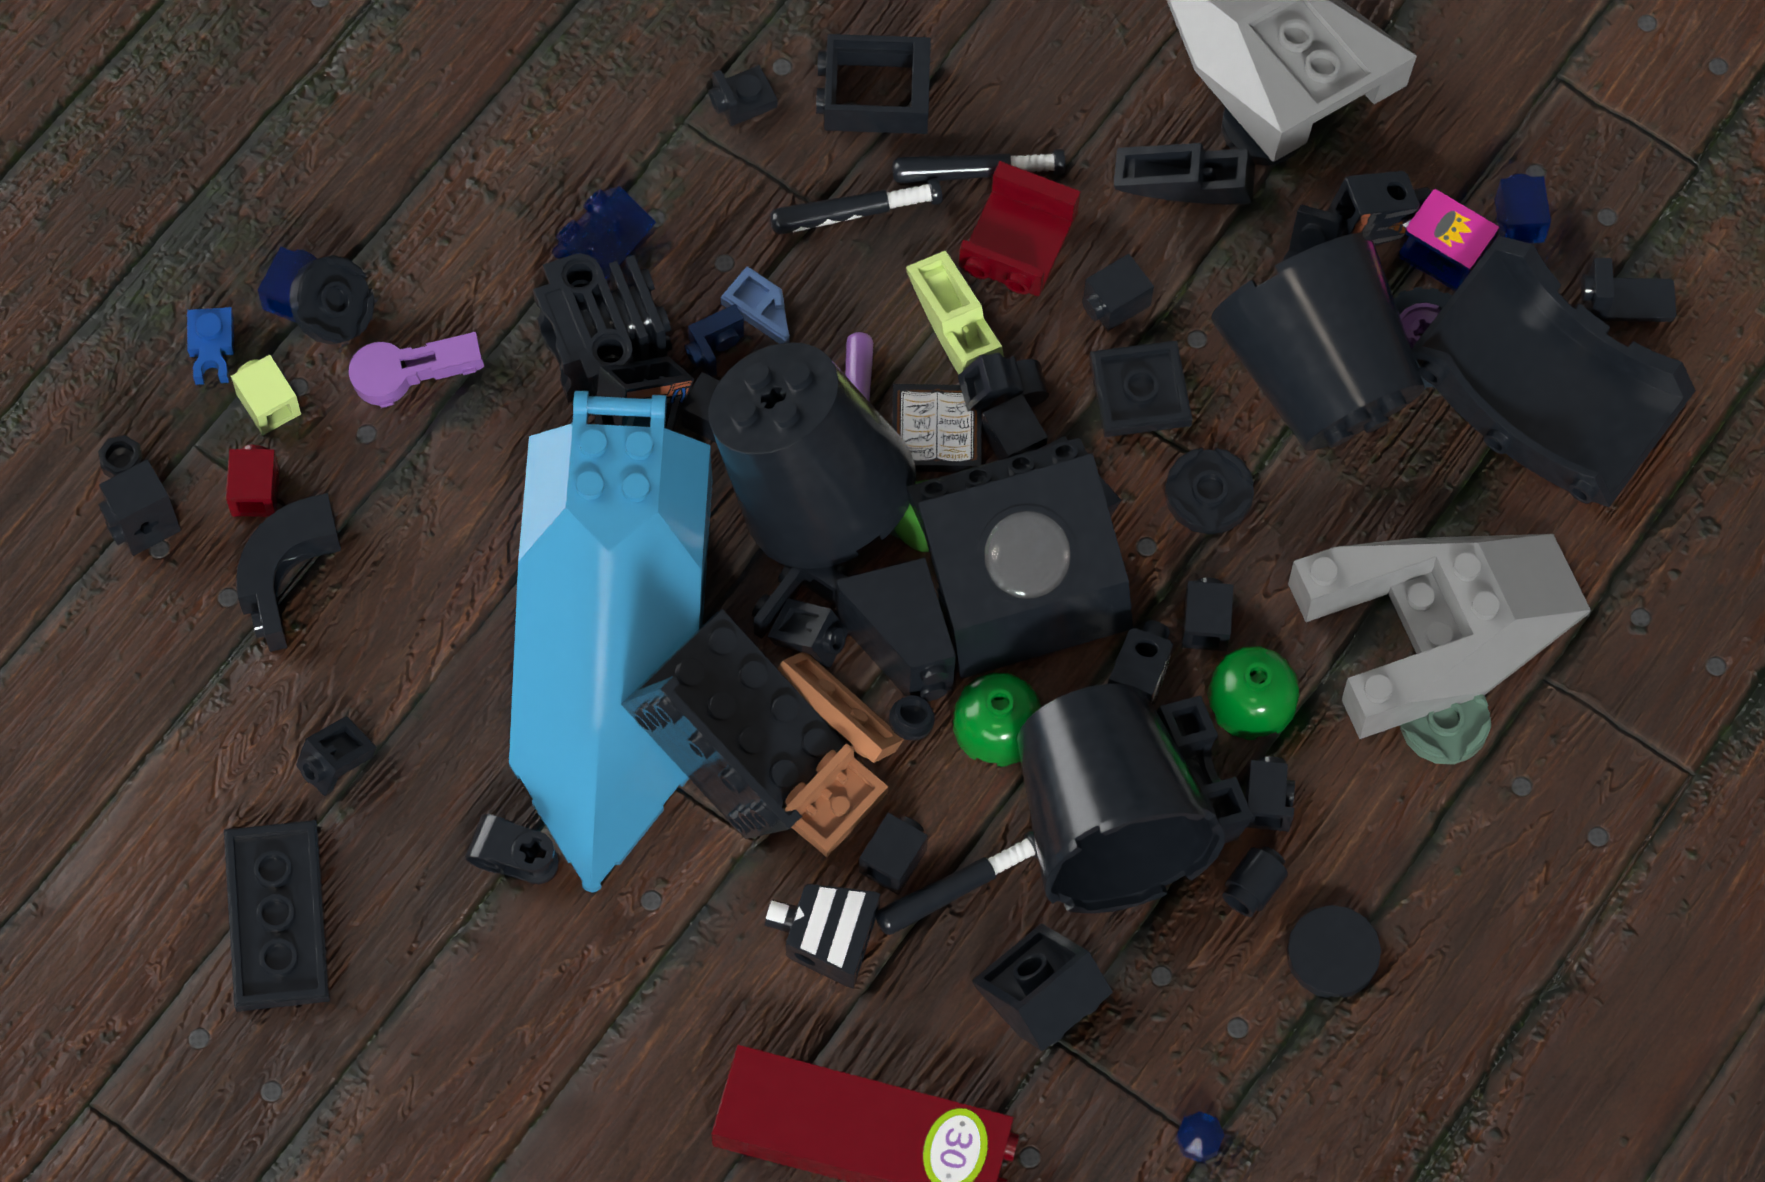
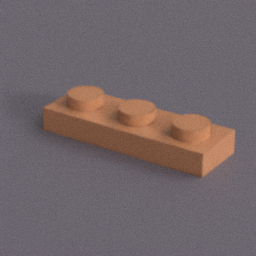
(840, 707)

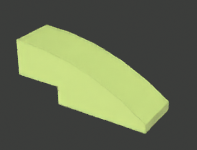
(952, 310)

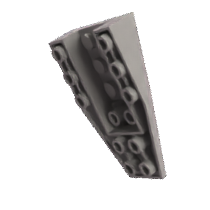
(1288, 62)

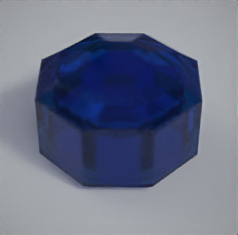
(1200, 1136)

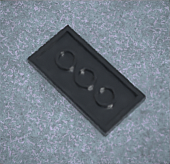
(276, 916)

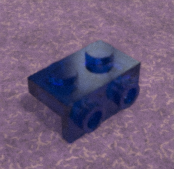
(606, 230)

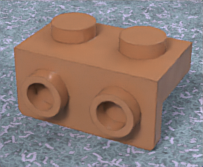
(835, 799)

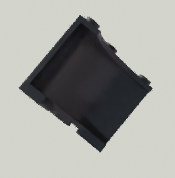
(1548, 376)

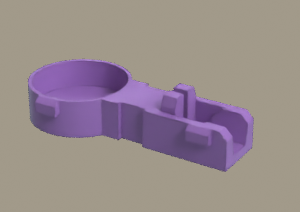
(379, 374)

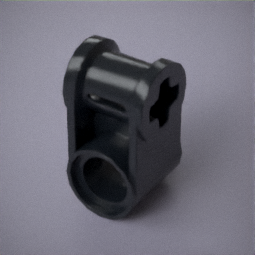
(504, 849)

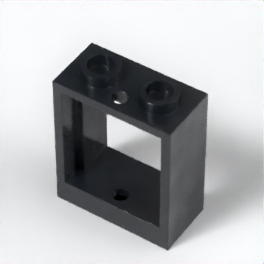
(875, 51)

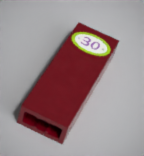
(855, 1125)

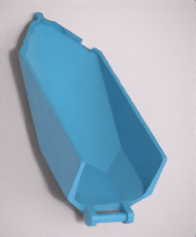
(601, 602)

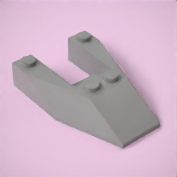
(1466, 604)

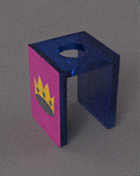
(1447, 239)

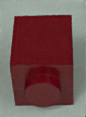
(252, 481)

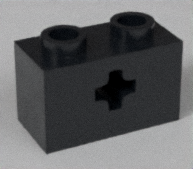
(138, 508)

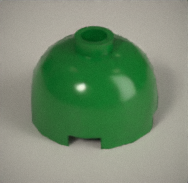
(1253, 692)
(991, 716)

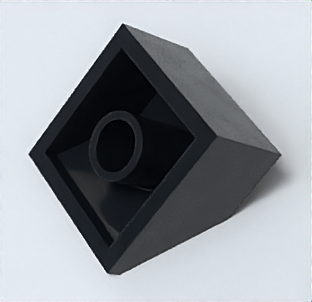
(1043, 986)

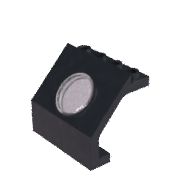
(1024, 556)

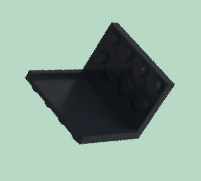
(734, 726)

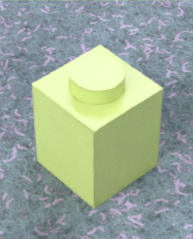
(265, 394)

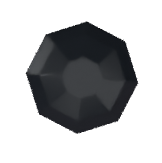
(119, 455)

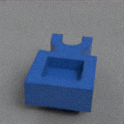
(209, 338)

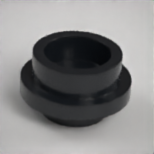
(911, 718)

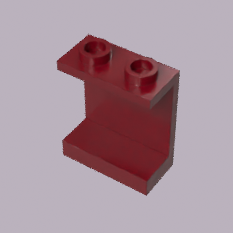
(1020, 230)

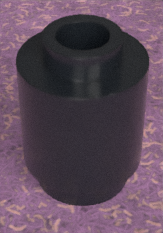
(1255, 880)

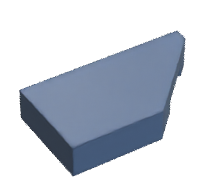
(759, 304)

